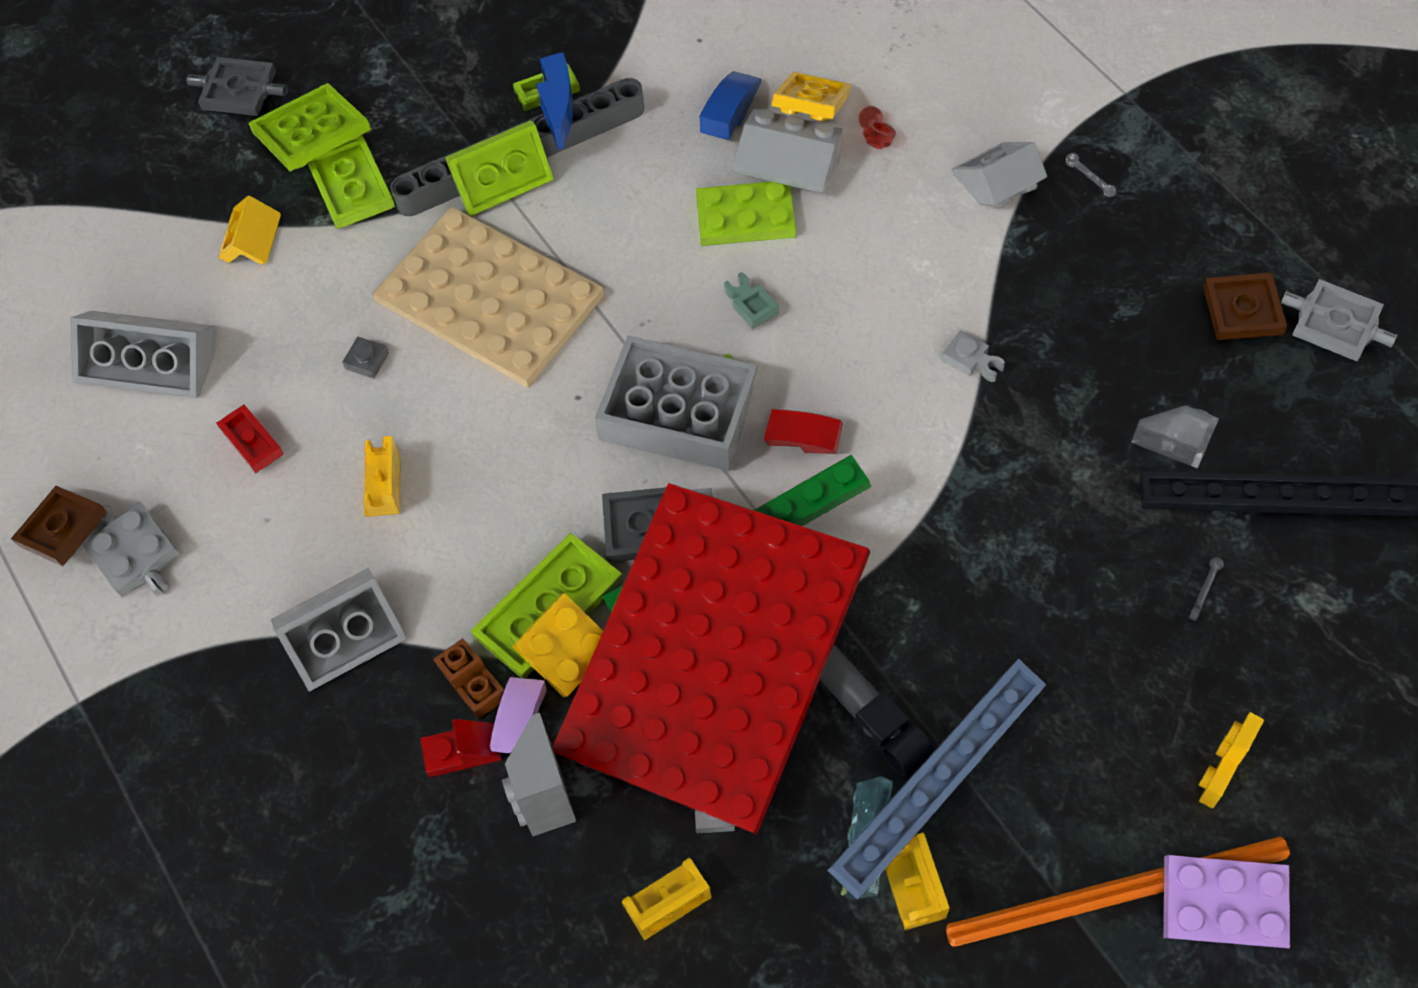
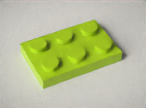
(500, 168)
(351, 183)
(745, 213)

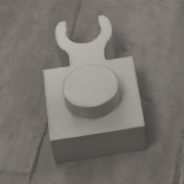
(970, 354)

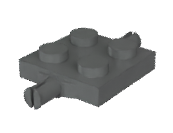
(237, 86)

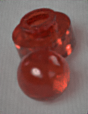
(877, 133)

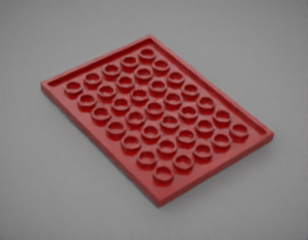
(712, 656)

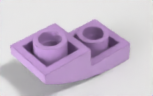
(519, 702)

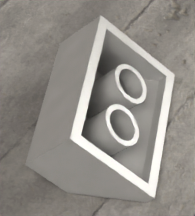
(788, 150)
(338, 629)
(536, 781)

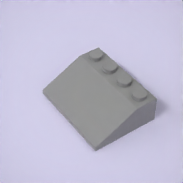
(676, 402)

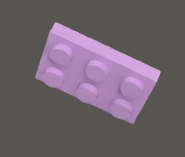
(1226, 901)

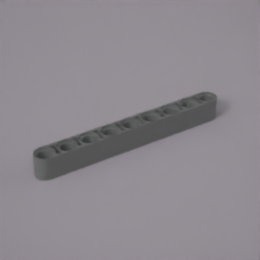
(592, 116)

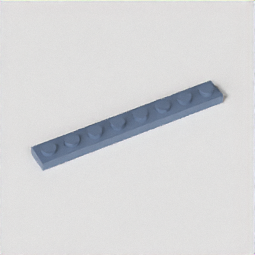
(936, 779)

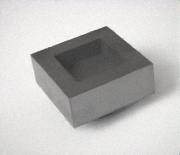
(365, 357)

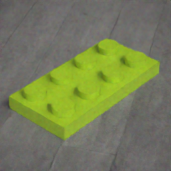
(567, 569)

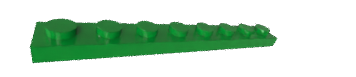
(807, 499)

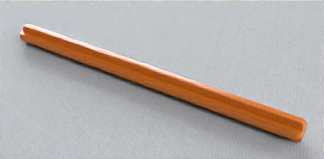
(1094, 897)

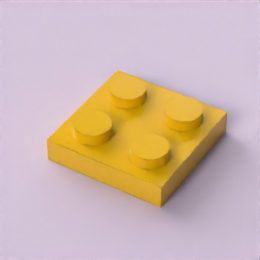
(560, 644)

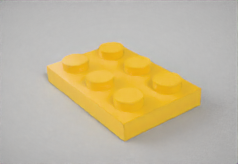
(811, 96)

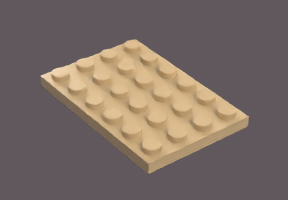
(489, 296)

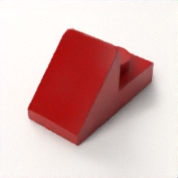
(460, 748)

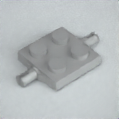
(1338, 320)
(131, 550)

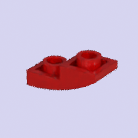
(804, 430)

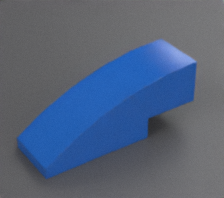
(556, 97)
(728, 105)

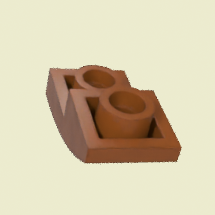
(470, 678)

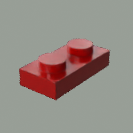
(249, 438)

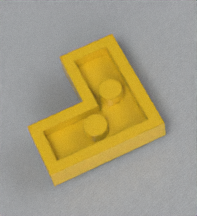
(1231, 751)

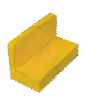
(250, 231)

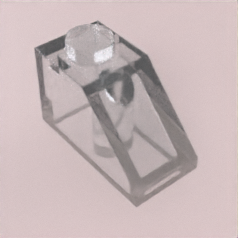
(1177, 434)

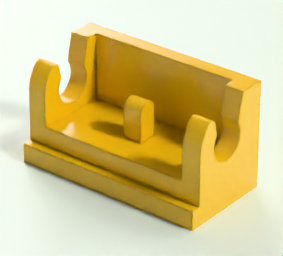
(382, 478)
(917, 885)
(667, 899)

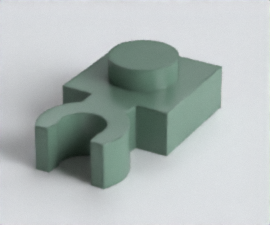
(751, 304)

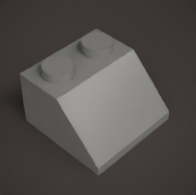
(1002, 172)

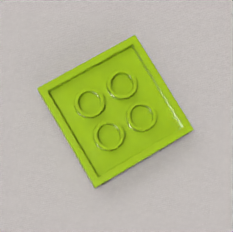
(309, 127)

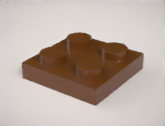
(1244, 306)
(59, 525)

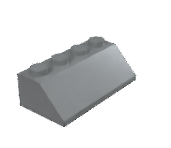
(140, 353)

